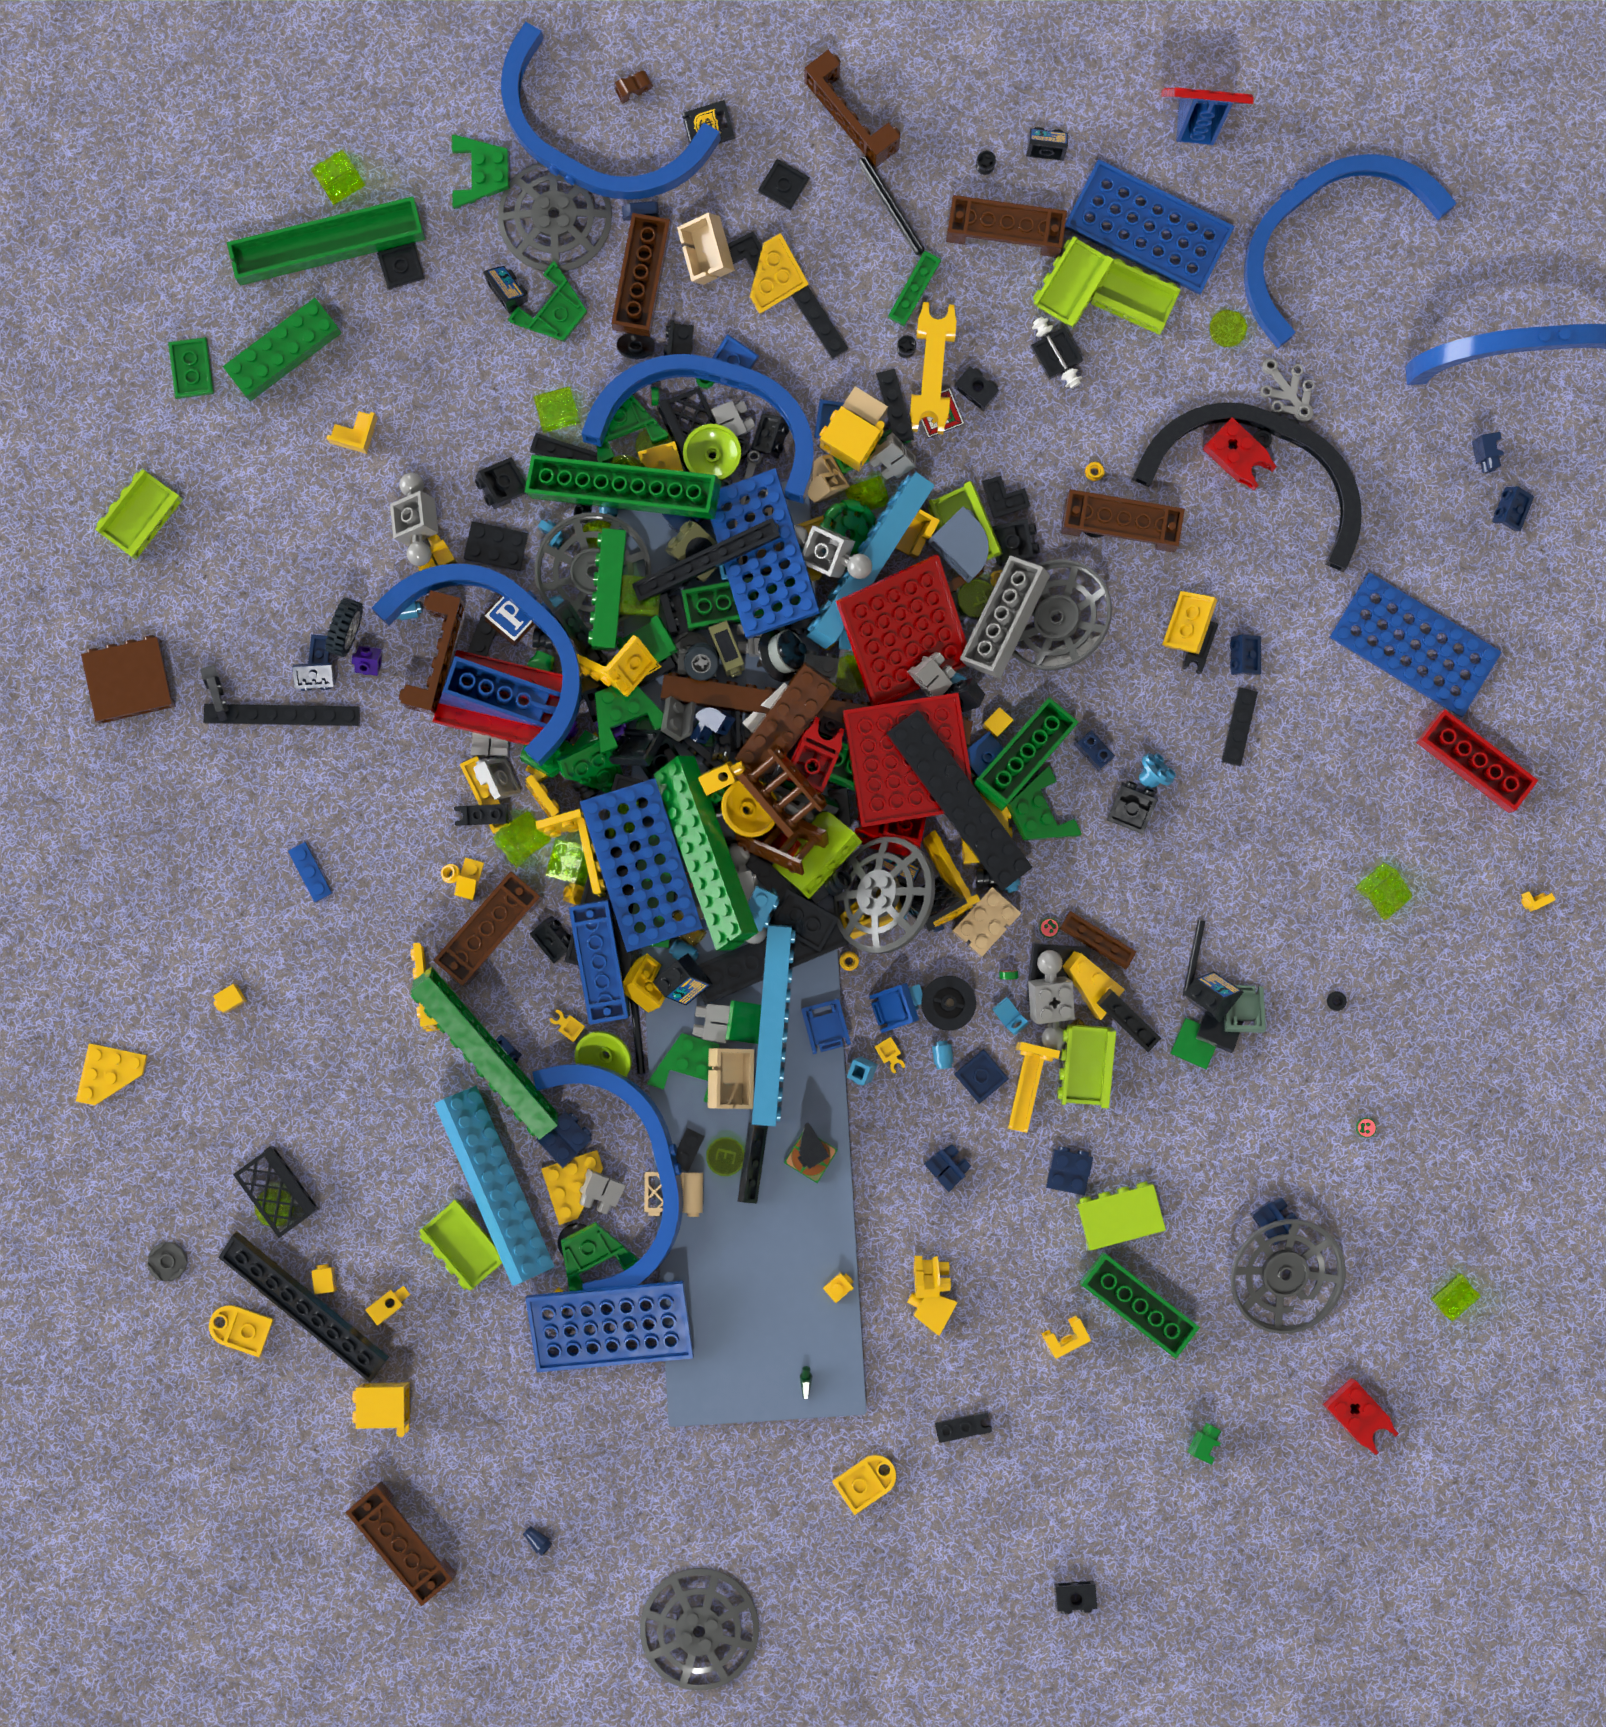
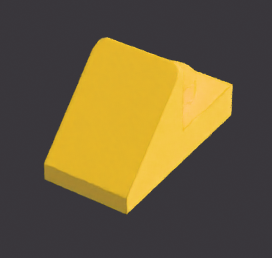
(469, 878)

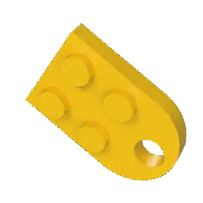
(242, 1329)
(863, 1482)

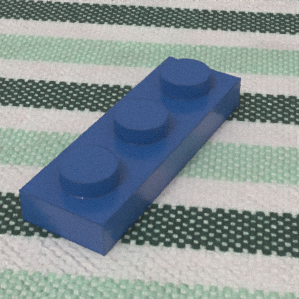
(310, 872)

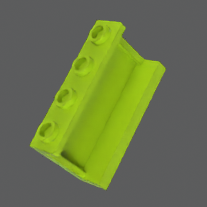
(1072, 282)
(1136, 296)
(967, 496)
(138, 514)
(822, 862)
(1087, 1065)
(1120, 1215)
(461, 1245)

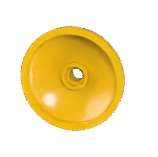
(753, 823)

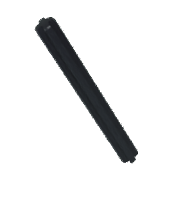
(891, 205)

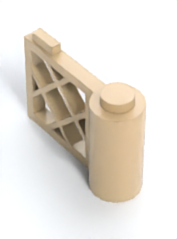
(692, 1194)

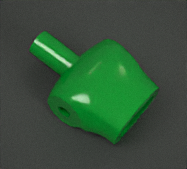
(542, 661)

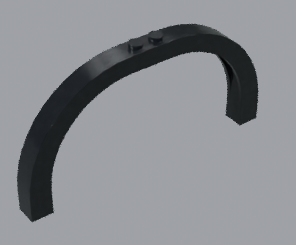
(1282, 428)

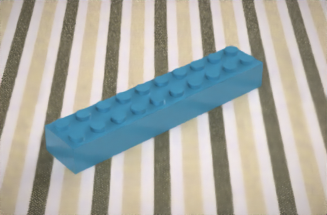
(878, 547)
(772, 1029)
(494, 1185)

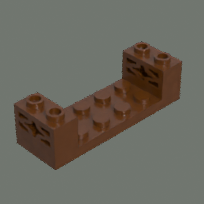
(819, 78)
(1006, 224)
(1122, 519)
(451, 610)
(487, 929)
(400, 1544)

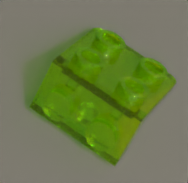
(520, 839)
(1385, 890)

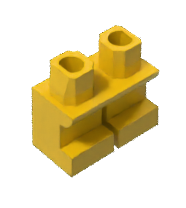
(440, 552)
(927, 1277)

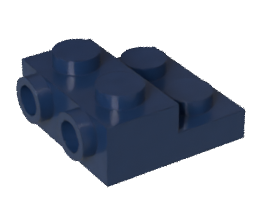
(566, 1140)
(1069, 1171)

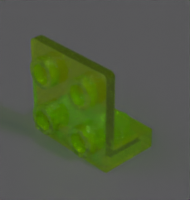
(338, 177)
(556, 409)
(629, 602)
(568, 863)

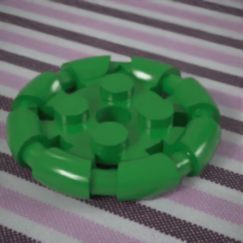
(855, 524)

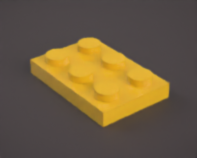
(1189, 622)

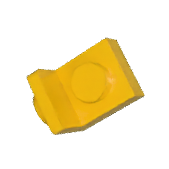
(573, 893)
(1540, 900)
(839, 1286)

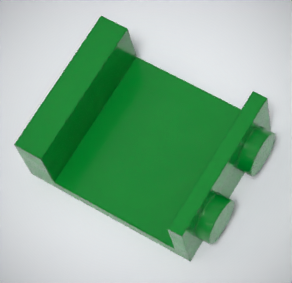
(655, 639)

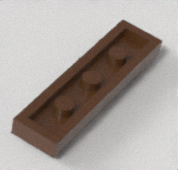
(1098, 940)

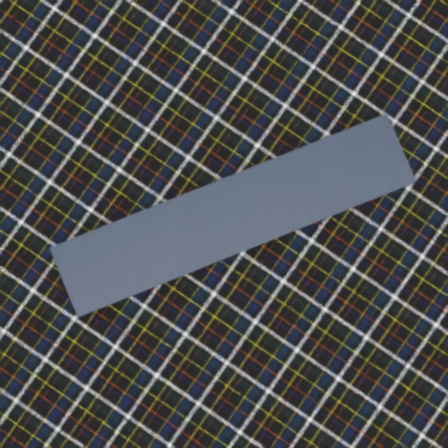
(758, 1267)

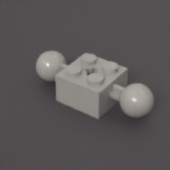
(414, 519)
(831, 553)
(747, 881)
(1053, 989)

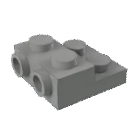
(498, 777)

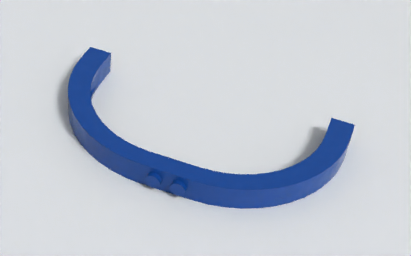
(1387, 167)
(616, 187)
(1456, 352)
(715, 371)
(442, 576)
(664, 1154)

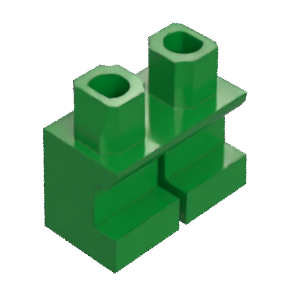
(1204, 1442)

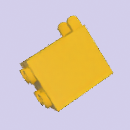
(850, 438)
(382, 1406)

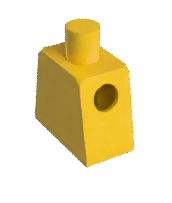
(715, 780)
(379, 1311)
(933, 1311)

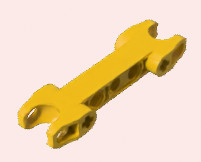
(930, 401)

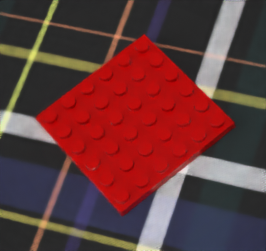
(900, 623)
(882, 778)

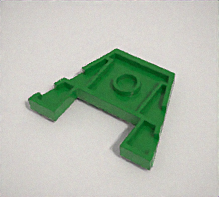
(489, 170)
(560, 312)
(628, 419)
(616, 709)
(551, 766)
(1034, 815)
(687, 1056)
(590, 1247)

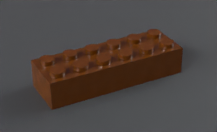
(641, 274)
(787, 717)

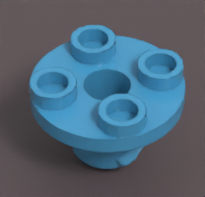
(1155, 771)

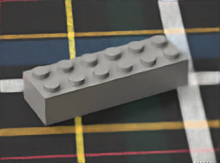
(1005, 617)

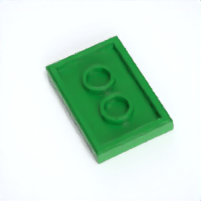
(190, 368)

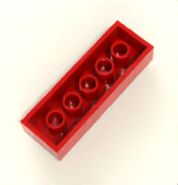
(1477, 761)

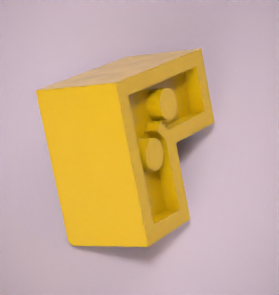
(358, 437)
(917, 533)
(639, 983)

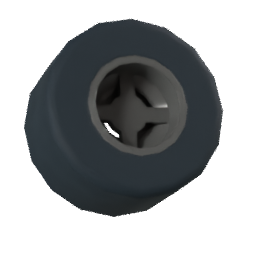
(701, 668)

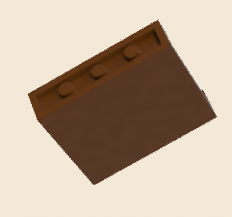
(127, 679)

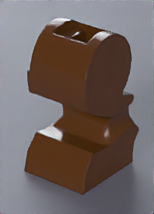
(635, 84)

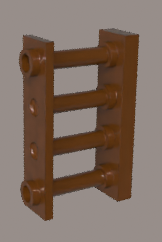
(775, 808)
(806, 831)

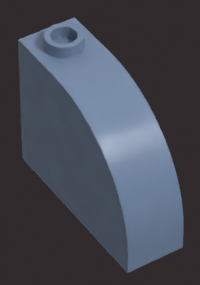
(962, 544)

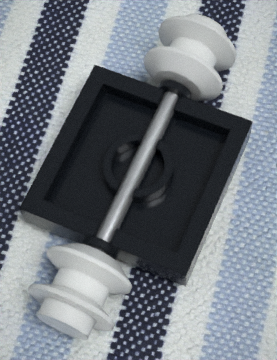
(1056, 353)

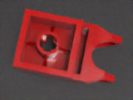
(1241, 458)
(820, 753)
(909, 830)
(1364, 1419)

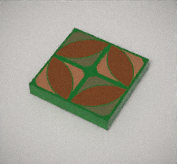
(815, 1172)

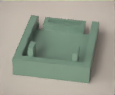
(1247, 1008)

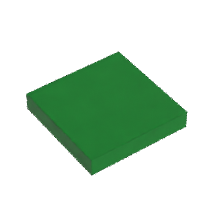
(744, 1022)
(1190, 1048)

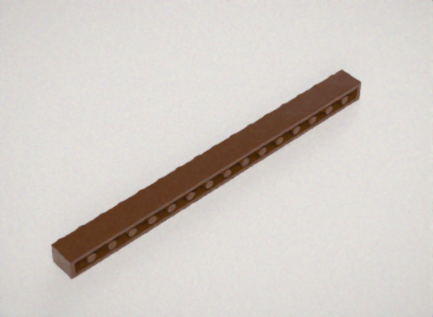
(749, 698)

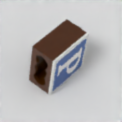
(508, 620)

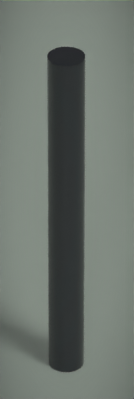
(1194, 954)
(637, 1037)

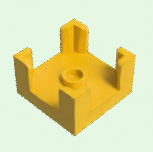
(661, 457)
(1068, 1342)

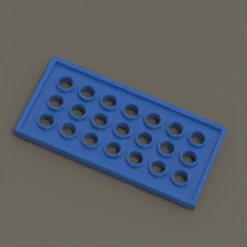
(1153, 197)
(792, 551)
(1408, 674)
(634, 877)
(618, 1316)

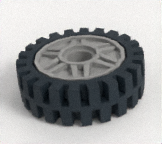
(344, 627)

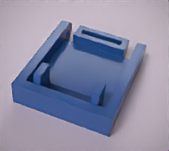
(894, 1007)
(826, 1029)

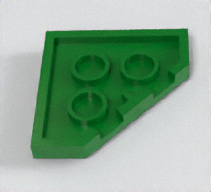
(589, 766)

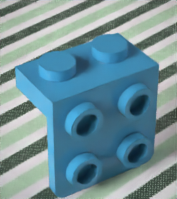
(761, 904)

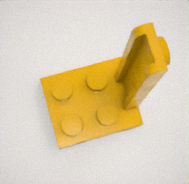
(625, 669)
(540, 792)
(573, 822)
(949, 873)
(419, 956)
(1028, 1083)

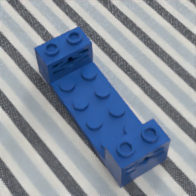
(598, 962)

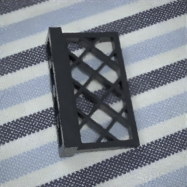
(672, 424)
(945, 897)
(292, 1185)

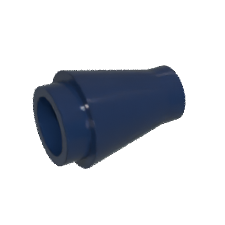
(538, 1541)

